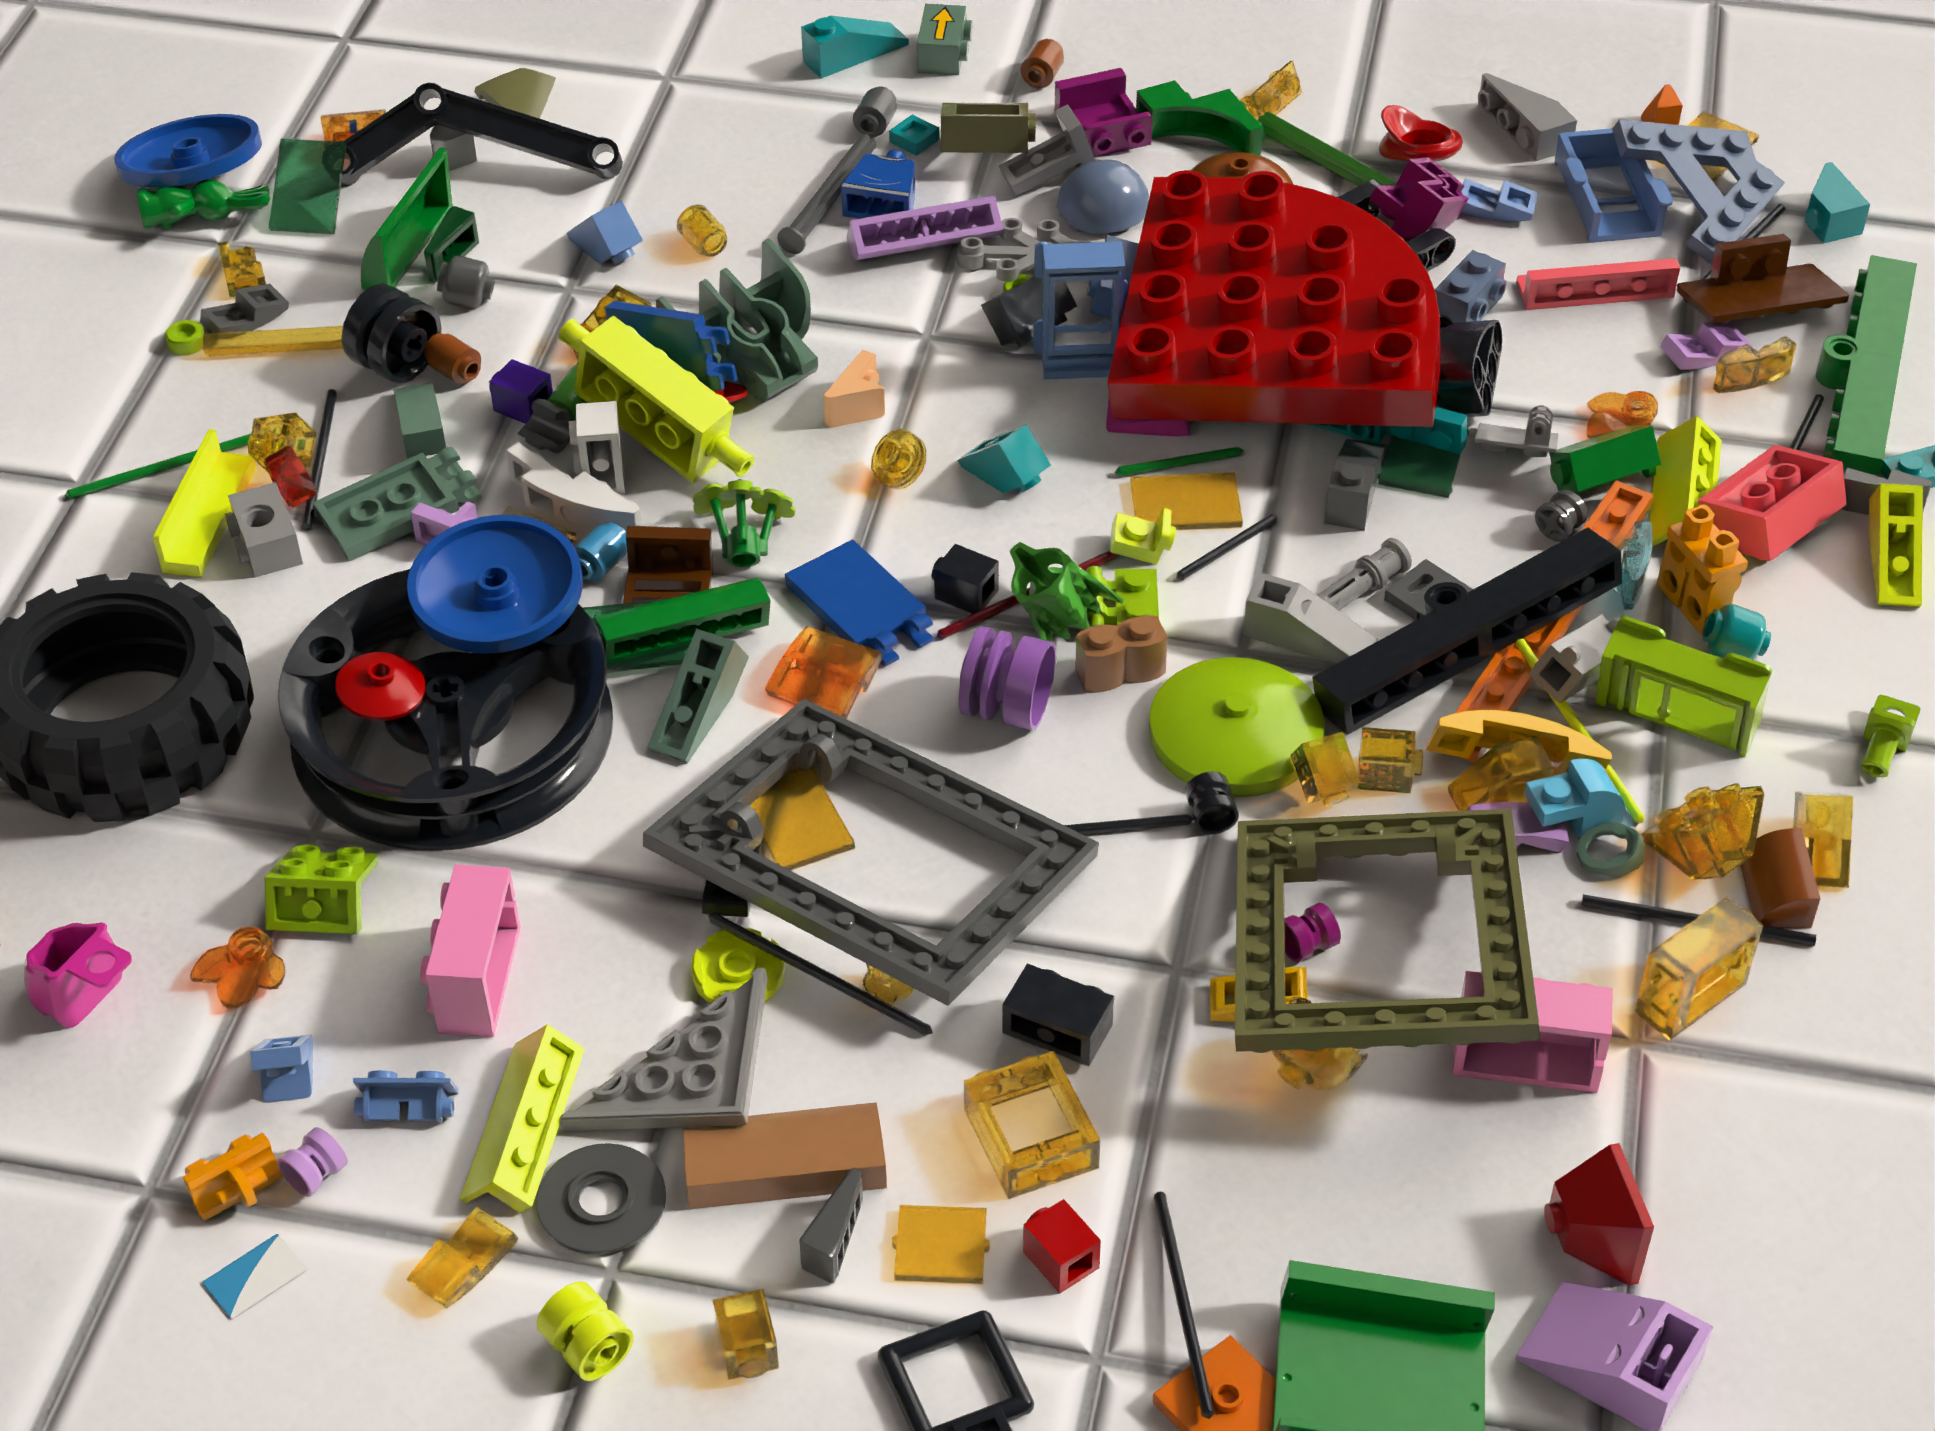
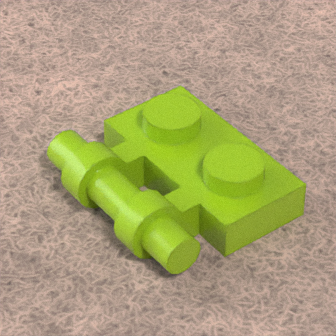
(1137, 589)

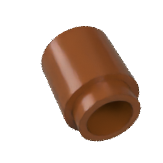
(1042, 63)
(452, 358)

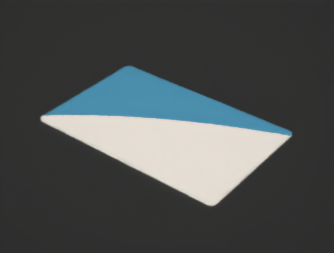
(254, 1276)

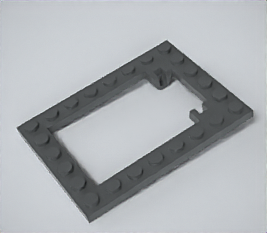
(705, 840)

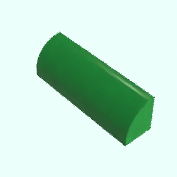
(675, 620)

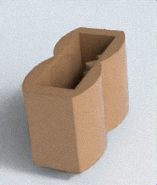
(1121, 653)

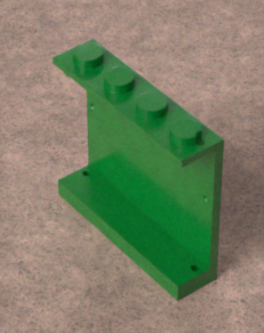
(1378, 1353)

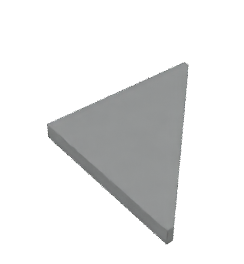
(688, 1076)

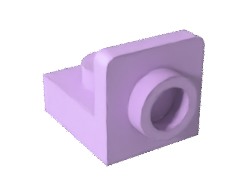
(430, 521)

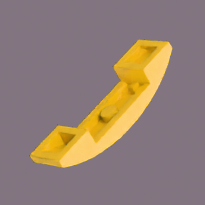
(1463, 731)

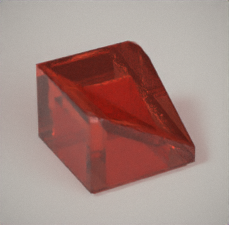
(290, 476)

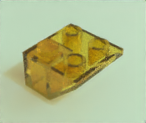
(1709, 831)

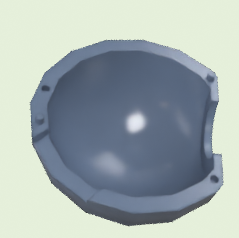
(1103, 197)

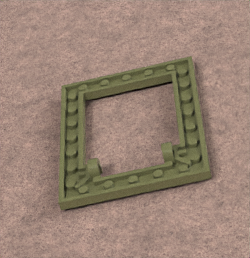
(1464, 844)

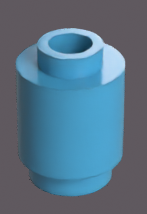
(601, 550)

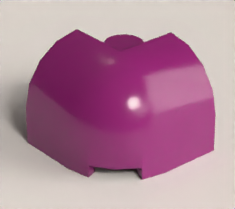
(1421, 198)

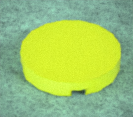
(728, 964)

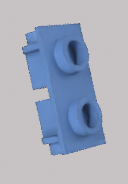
(386, 1092)

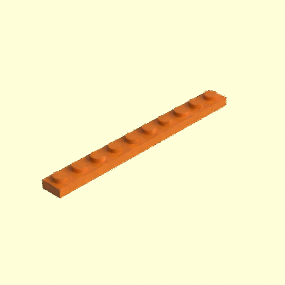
(1507, 674)

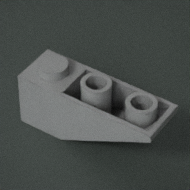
(1525, 115)
(1300, 621)

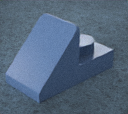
(284, 1067)

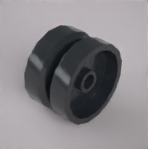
(389, 332)

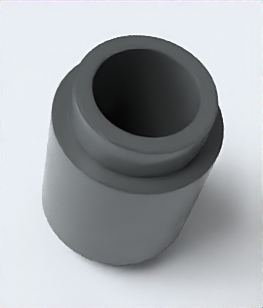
(875, 111)

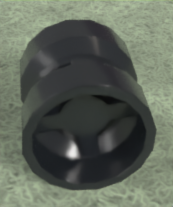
(1211, 803)

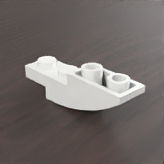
(569, 502)

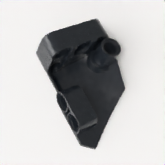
(1469, 365)

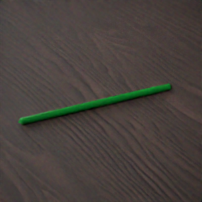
(149, 469)

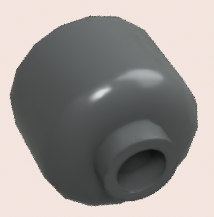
(465, 282)

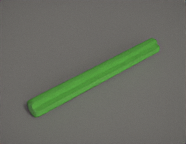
(1320, 151)

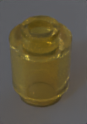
(702, 230)

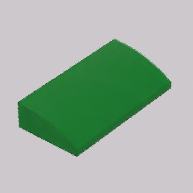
(408, 225)

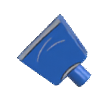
(879, 186)

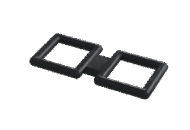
(986, 1419)

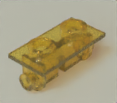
(1275, 93)

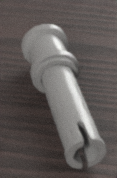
(1369, 574)

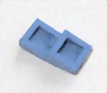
(1507, 205)

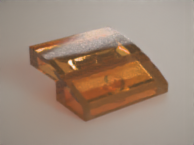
(824, 671)

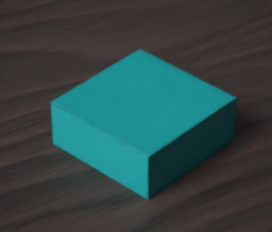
(914, 134)

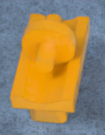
(232, 1176)

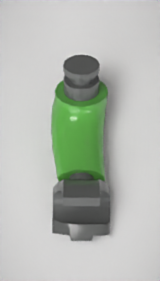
(551, 417)

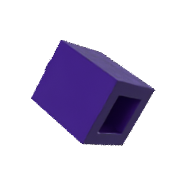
(516, 388)

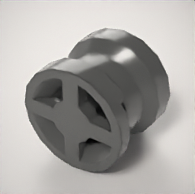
(1561, 515)

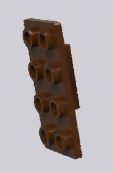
(1754, 281)

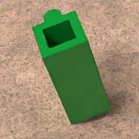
(1605, 458)

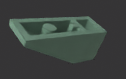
(698, 695)

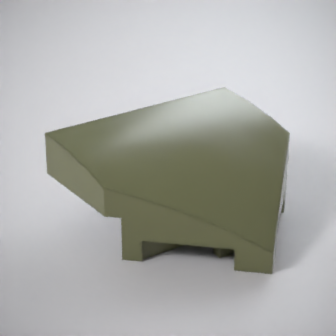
(518, 90)

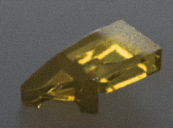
(240, 268)

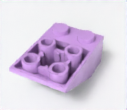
(1618, 1351)

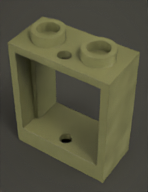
(987, 127)

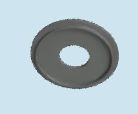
(602, 1234)

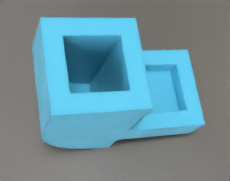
(1580, 796)

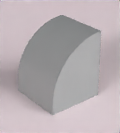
(458, 144)

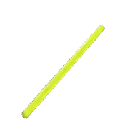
(1576, 725)

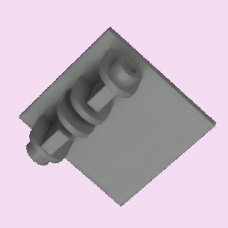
(1534, 440)

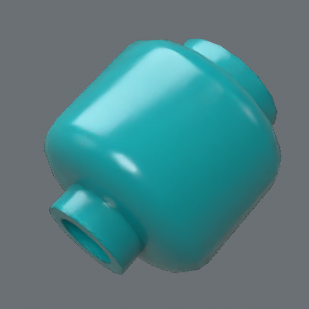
(1736, 631)

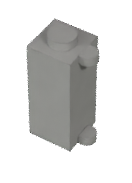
(1574, 659)

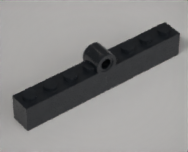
(1466, 629)

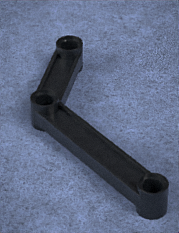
(480, 120)

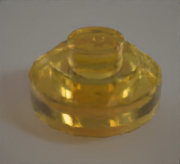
(898, 459)

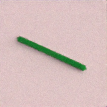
(1179, 461)

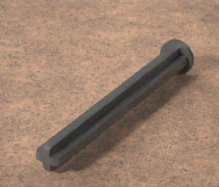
(793, 237)

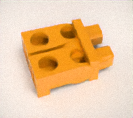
(1702, 565)

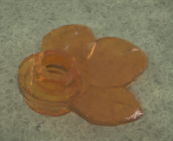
(1618, 411)
(240, 967)

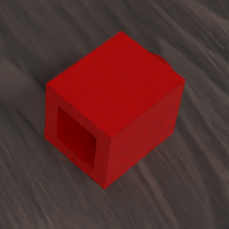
(1061, 1245)

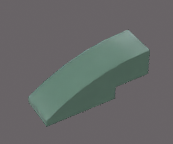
(419, 419)

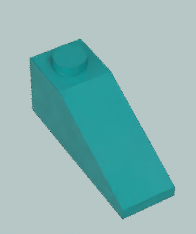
(843, 42)

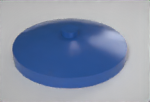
(188, 150)
(495, 584)

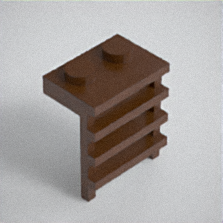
(667, 562)

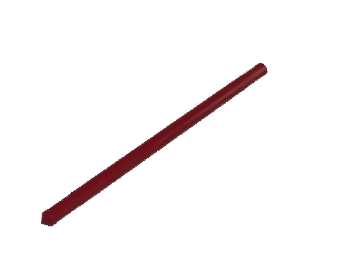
(1011, 601)

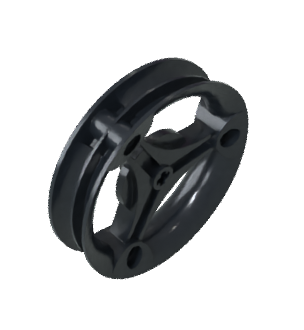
(462, 709)

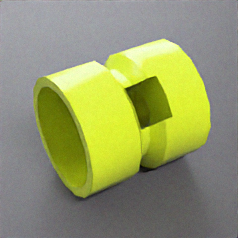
(584, 1331)

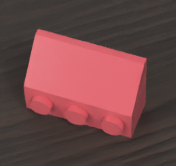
(1777, 500)

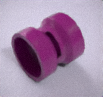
(1311, 931)

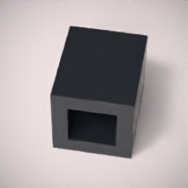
(965, 579)

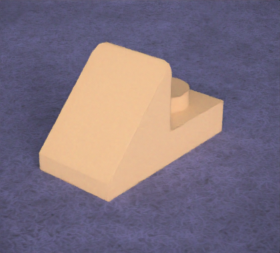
(855, 393)

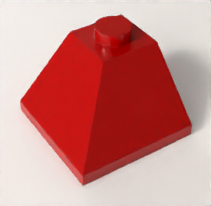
(1602, 1215)

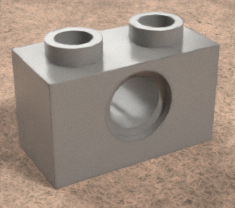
(264, 530)

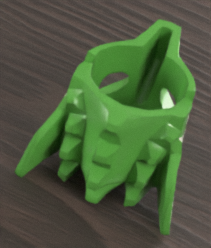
(1056, 594)

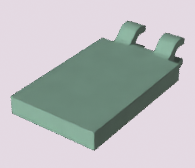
(381, 504)

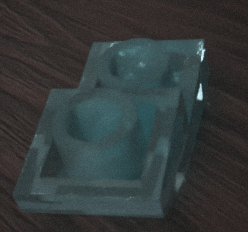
(1635, 564)

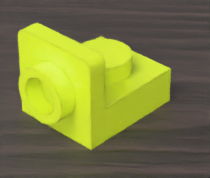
(1142, 538)

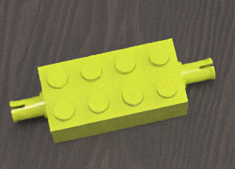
(655, 399)

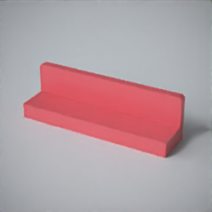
(1598, 284)

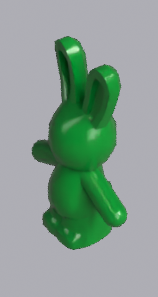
(207, 199)

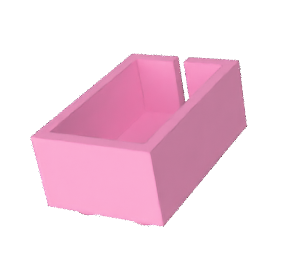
(471, 950)
(1572, 1042)

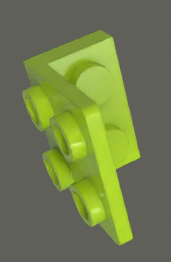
(317, 890)

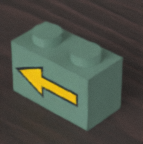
(943, 39)

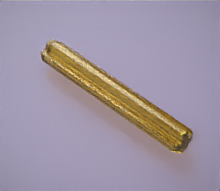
(272, 341)

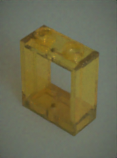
(1698, 968)
(1044, 1161)

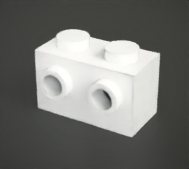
(598, 443)

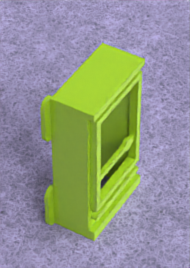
(1690, 683)

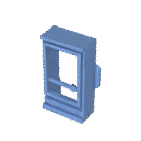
(1599, 149)
(1077, 263)

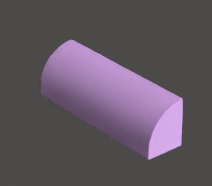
(923, 228)

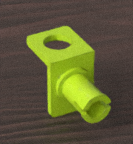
(1887, 733)

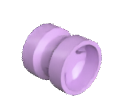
(312, 1161)

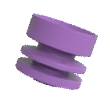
(997, 676)

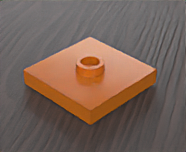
(1238, 1390)

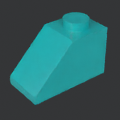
(1836, 207)
(1007, 460)

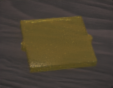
(940, 1244)

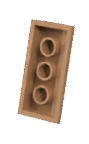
(783, 1155)

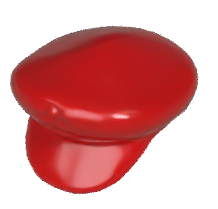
(1416, 138)

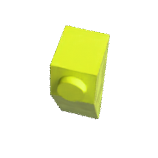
(1897, 543)

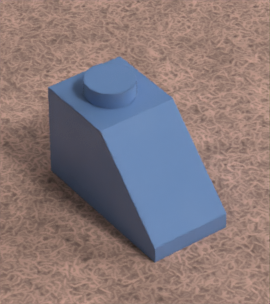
(607, 234)

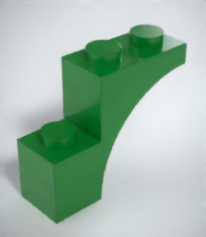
(1211, 116)

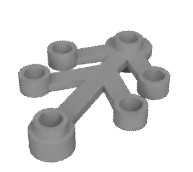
(973, 253)

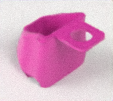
(73, 971)

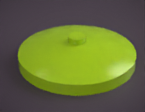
(1234, 721)

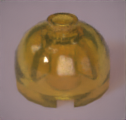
(1319, 1068)

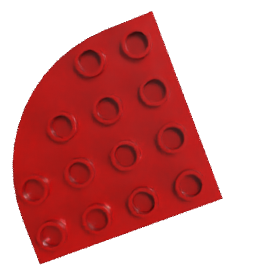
(1273, 310)

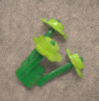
(743, 544)

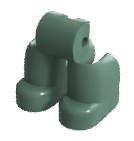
(776, 310)

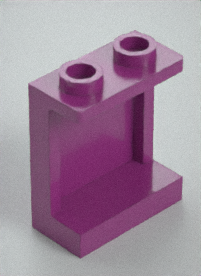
(1105, 111)

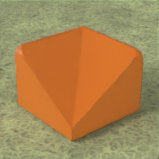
(1664, 108)

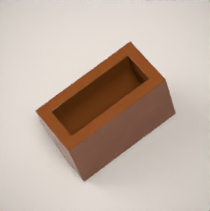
(1781, 880)

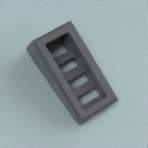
(830, 1232)

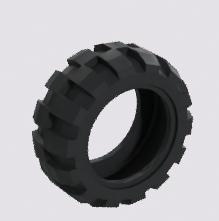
(136, 757)

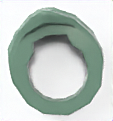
(1623, 862)

